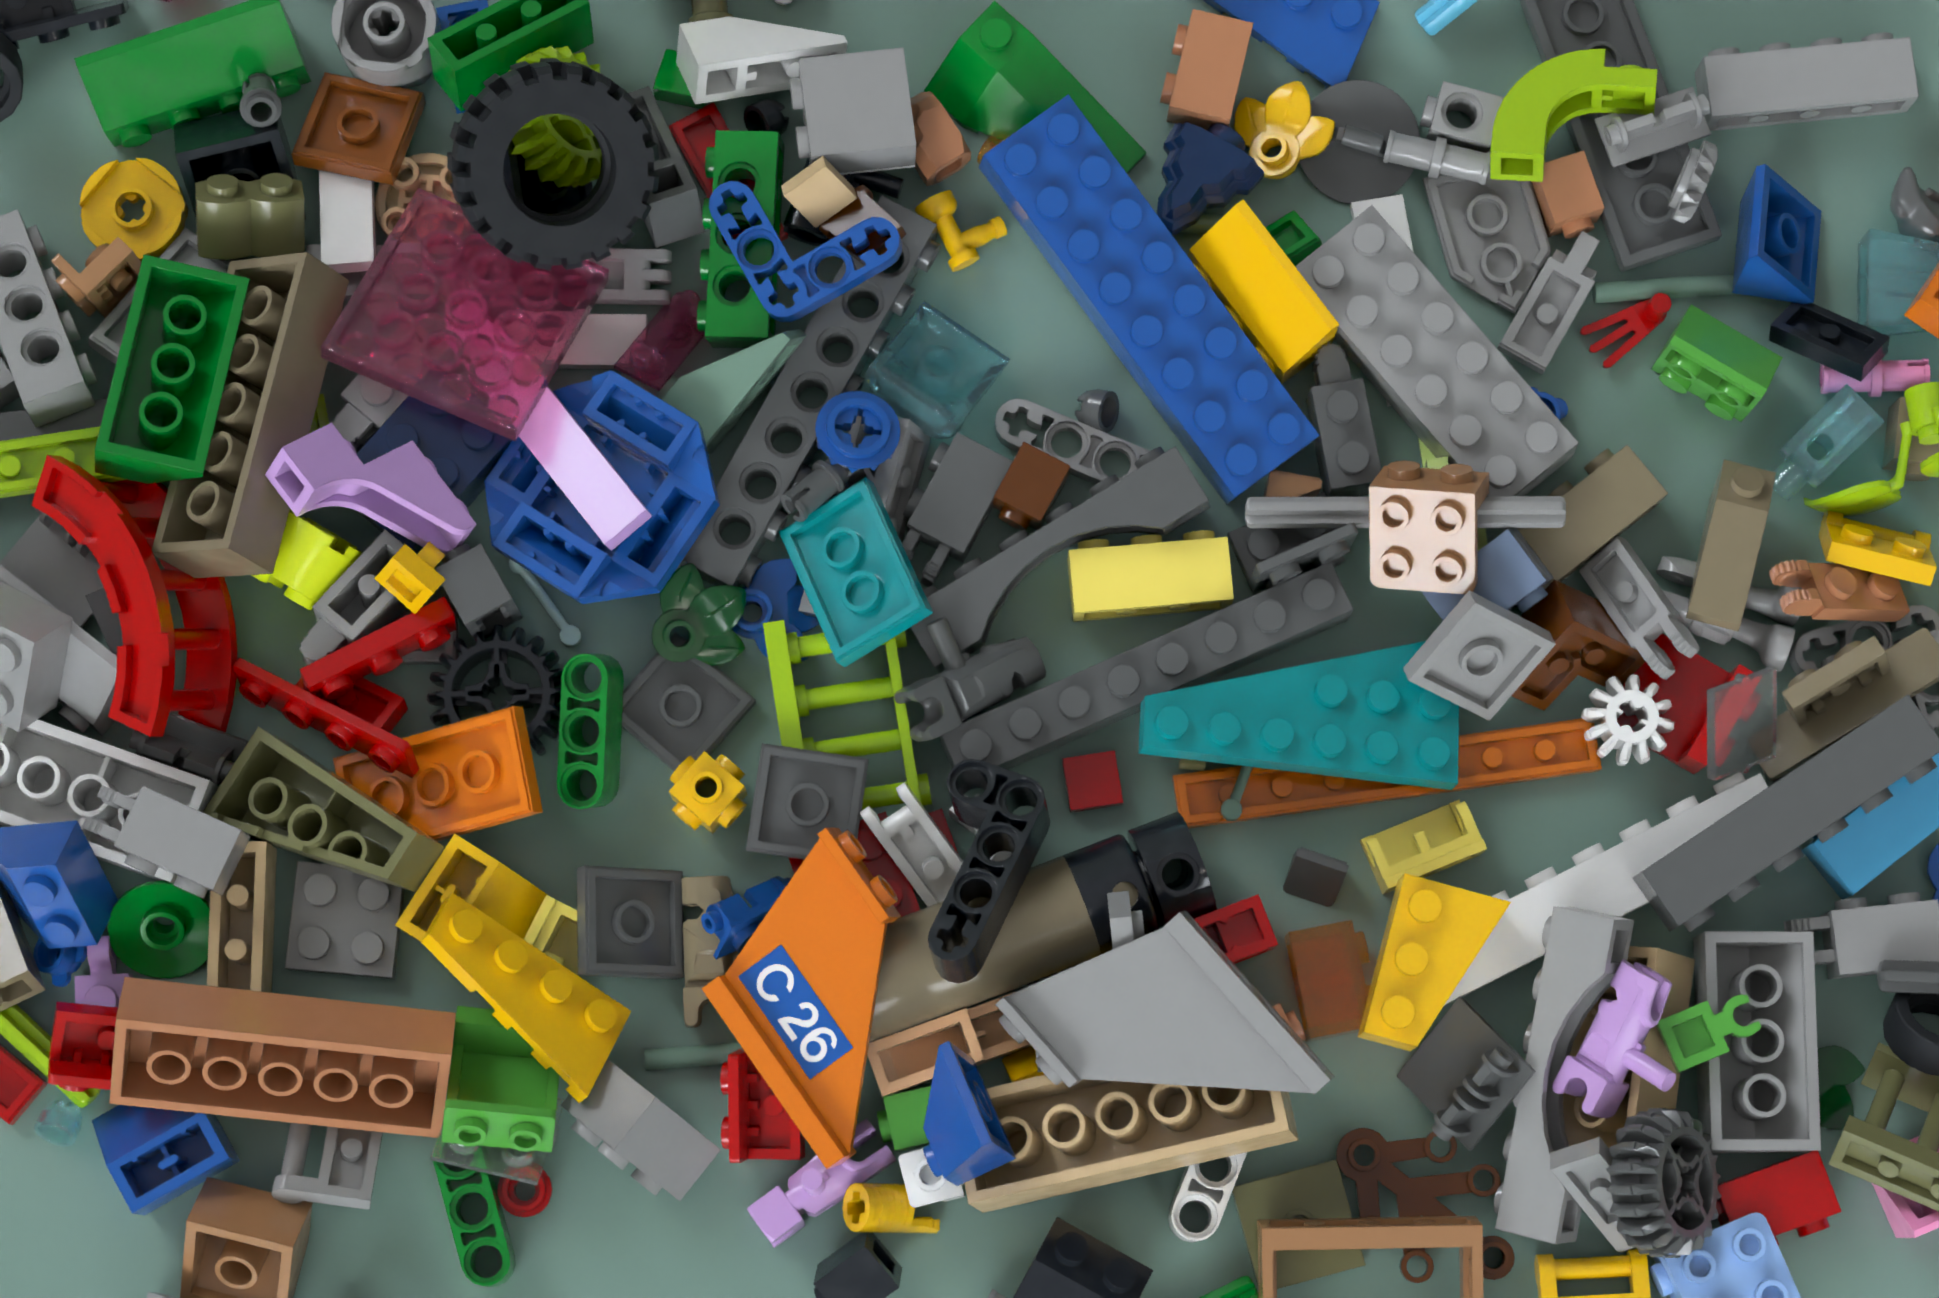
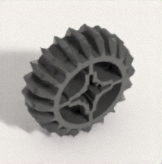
(1663, 1183)

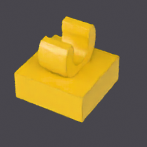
(412, 575)

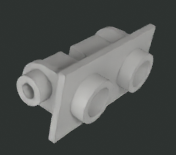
(1675, 122)

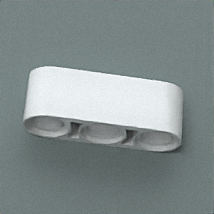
(1210, 1194)

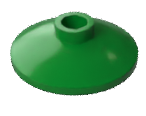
(154, 947)

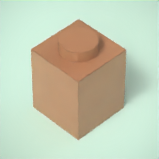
(1568, 196)

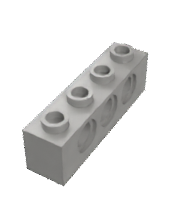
(49, 388)

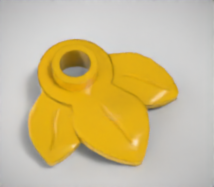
(1283, 123)

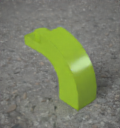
(1555, 94)

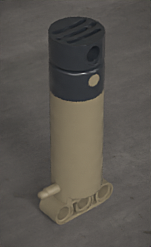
(1051, 925)

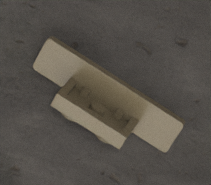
(1847, 694)

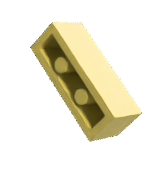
(1150, 576)

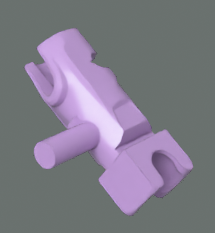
(1617, 1044)
(816, 1189)

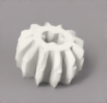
(1632, 702)

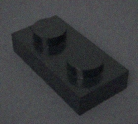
(1829, 339)

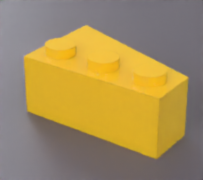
(1423, 956)

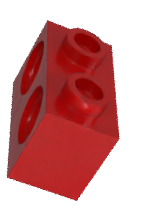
(1240, 929)

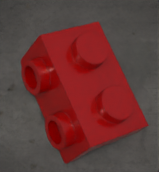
(82, 1046)
(756, 1119)

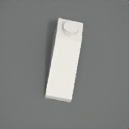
(745, 56)

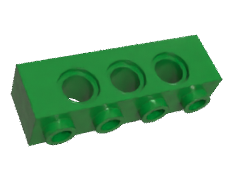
(738, 157)

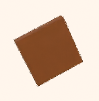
(358, 128)

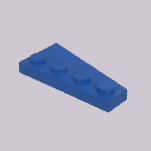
(1312, 34)

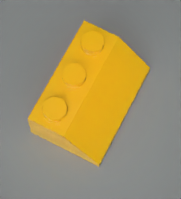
(1263, 291)

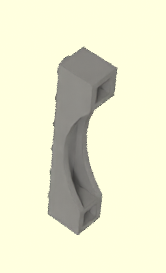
(1575, 973)

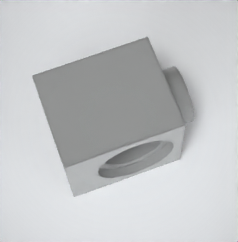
(1476, 104)

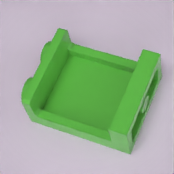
(497, 1087)

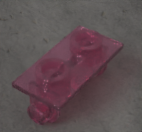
(663, 342)

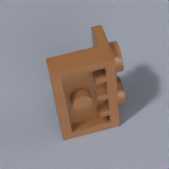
(104, 282)

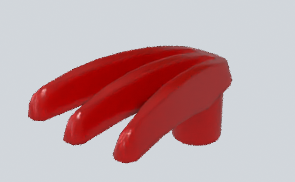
(1640, 319)

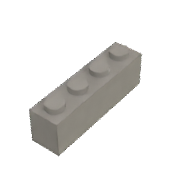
(1807, 82)

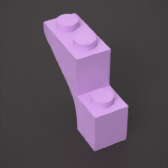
(394, 489)

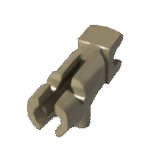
(700, 946)

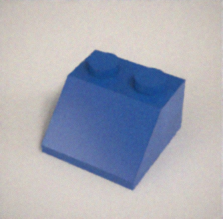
(56, 883)

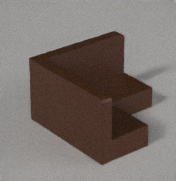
(1585, 646)

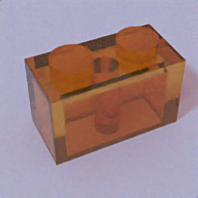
(1329, 978)

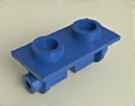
(735, 921)

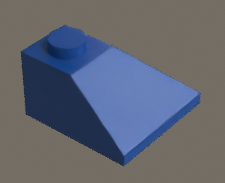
(962, 1121)

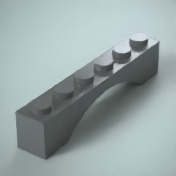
(1149, 501)

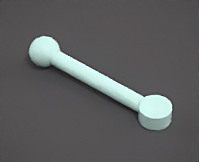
(569, 634)

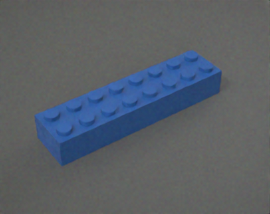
(1147, 299)

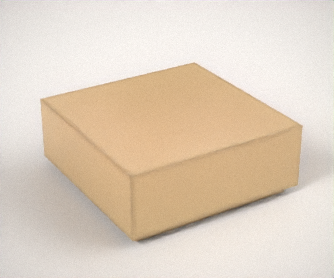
(819, 191)

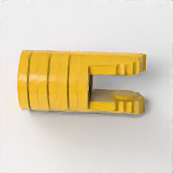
(883, 1210)

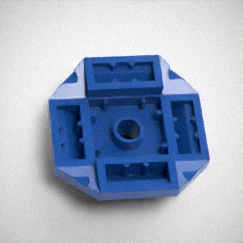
(658, 457)

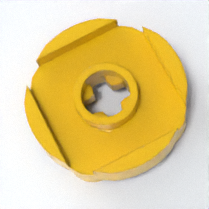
(131, 181)

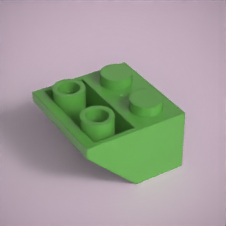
(1716, 365)

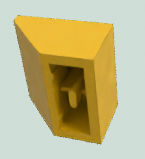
(478, 881)

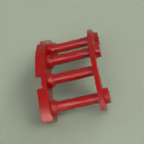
(119, 529)

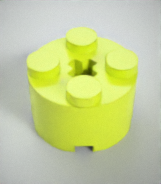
(309, 560)

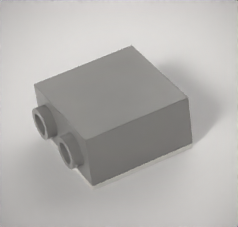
(855, 111)

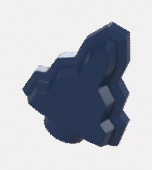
(1203, 173)

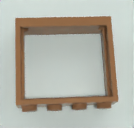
(1373, 1233)

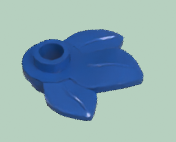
(779, 599)

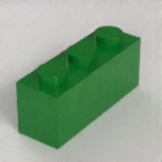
(500, 36)

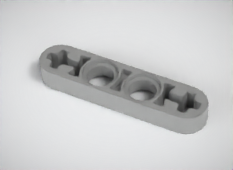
(1094, 441)

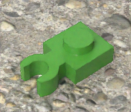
(1699, 1035)

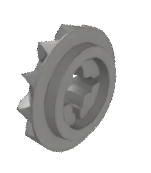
(1692, 181)

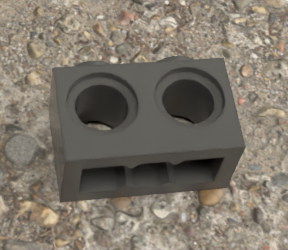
(477, 590)

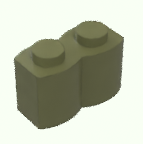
(249, 217)

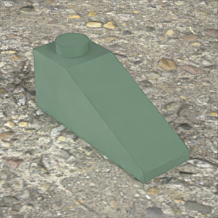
(727, 388)

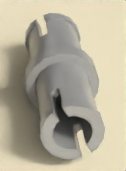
(1437, 157)

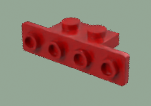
(355, 720)

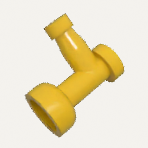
(959, 244)

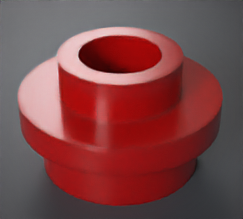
(531, 1207)

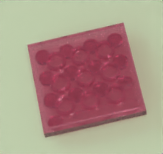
(461, 319)

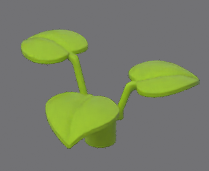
(1868, 497)

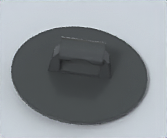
(1353, 161)

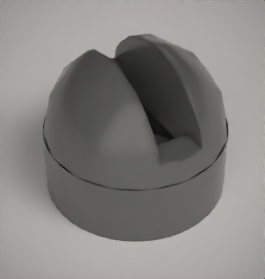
(1098, 409)

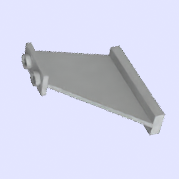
(1161, 1015)

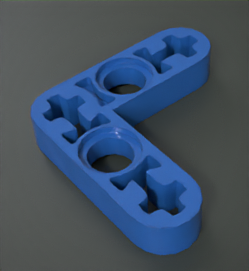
(802, 271)

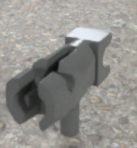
(969, 682)

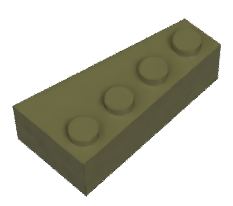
(311, 811)

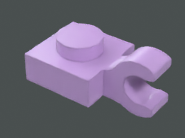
(104, 983)

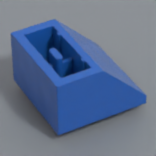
(161, 1152)

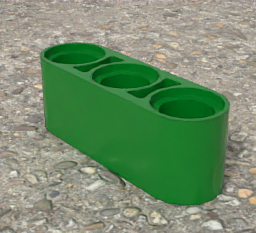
(574, 752)
(472, 1238)

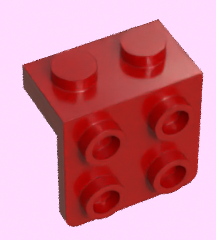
(1688, 697)

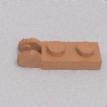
(1839, 592)

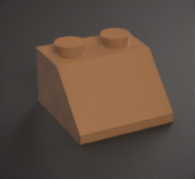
(243, 1243)

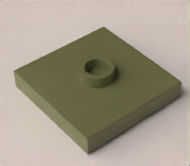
(1297, 1195)

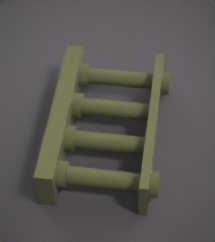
(1886, 1158)

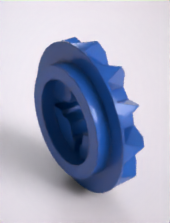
(877, 420)

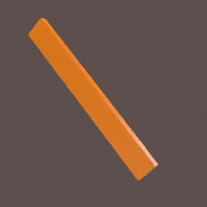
(1483, 761)

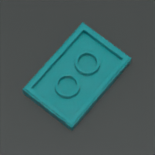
(855, 572)

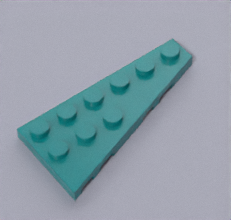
(1317, 718)

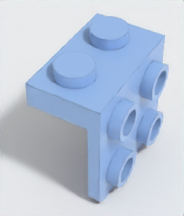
(1733, 1263)

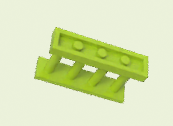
(796, 701)

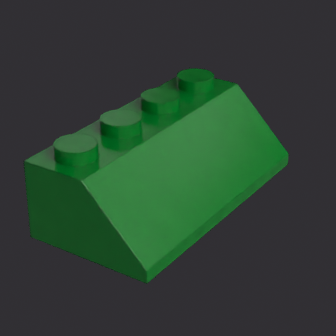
(191, 70)
(170, 372)

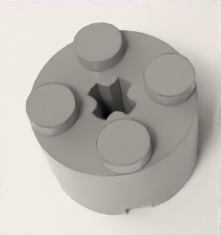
(386, 60)

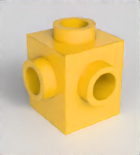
(713, 811)

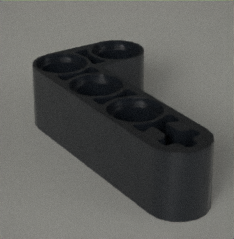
(979, 875)

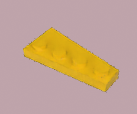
(546, 1003)

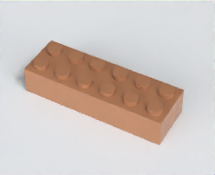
(281, 1057)

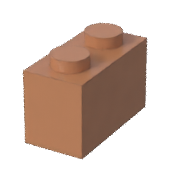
(1208, 70)

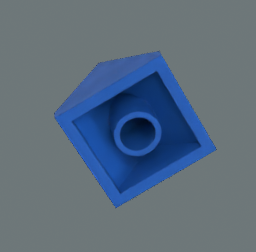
(1776, 241)

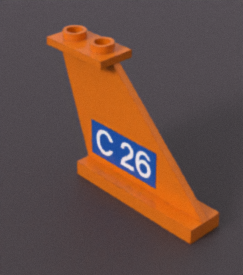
(809, 988)

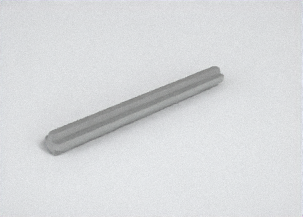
(1340, 511)

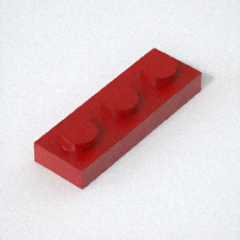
(379, 650)

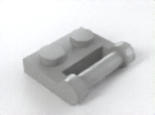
(345, 1169)

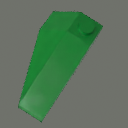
(1006, 77)

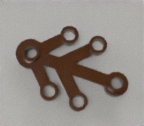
(1415, 1194)

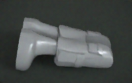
(1770, 641)

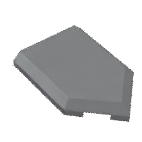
(1489, 235)

